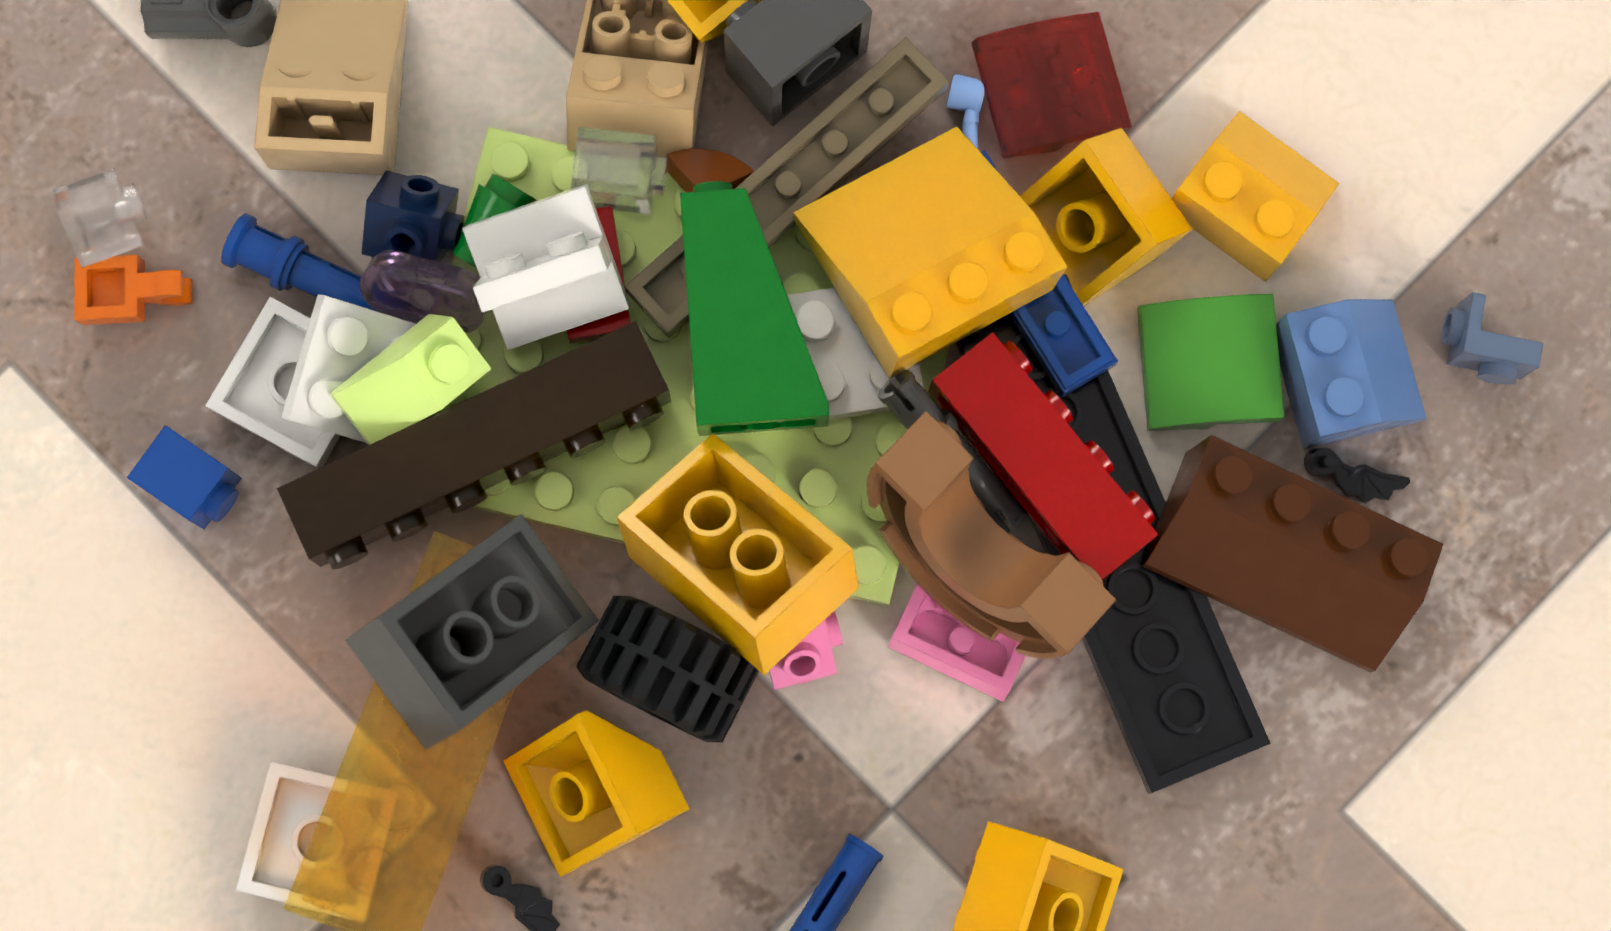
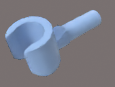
(967, 96)

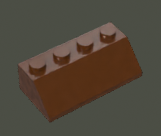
(1291, 553)

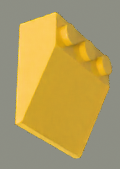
(929, 249)

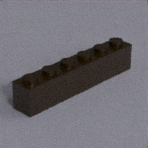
(476, 446)

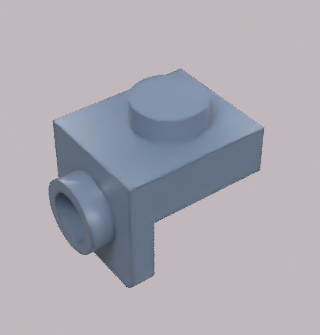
(1494, 355)

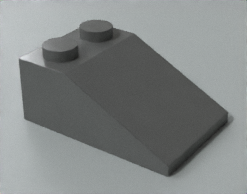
(472, 632)

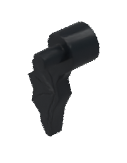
(1356, 481)
(528, 904)

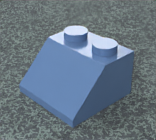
(1347, 370)

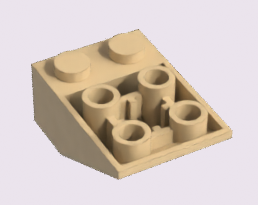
(636, 73)
(333, 86)

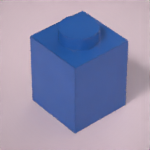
(186, 479)

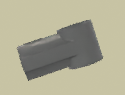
(208, 20)

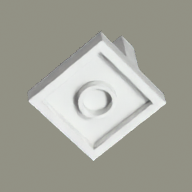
(545, 267)

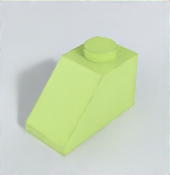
(411, 378)

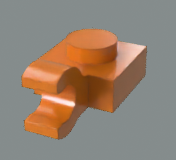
(120, 287)

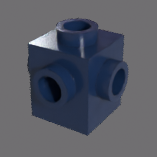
(411, 217)

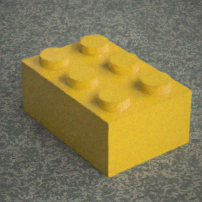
(739, 553)

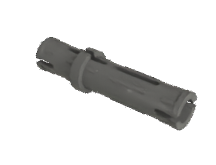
(982, 479)

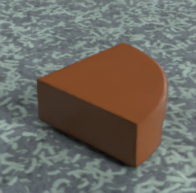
(700, 165)

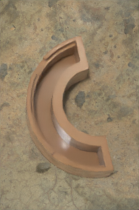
(969, 560)

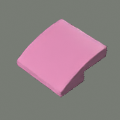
(950, 647)

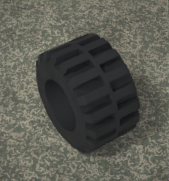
(667, 668)

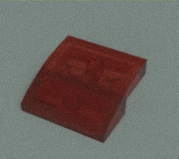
(1050, 84)

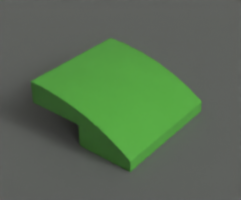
(1210, 362)

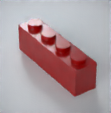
(1041, 458)

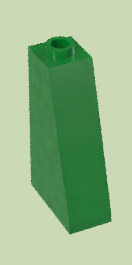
(743, 332)

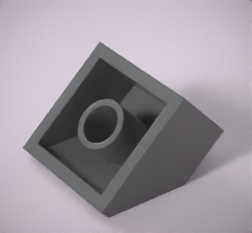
(792, 49)

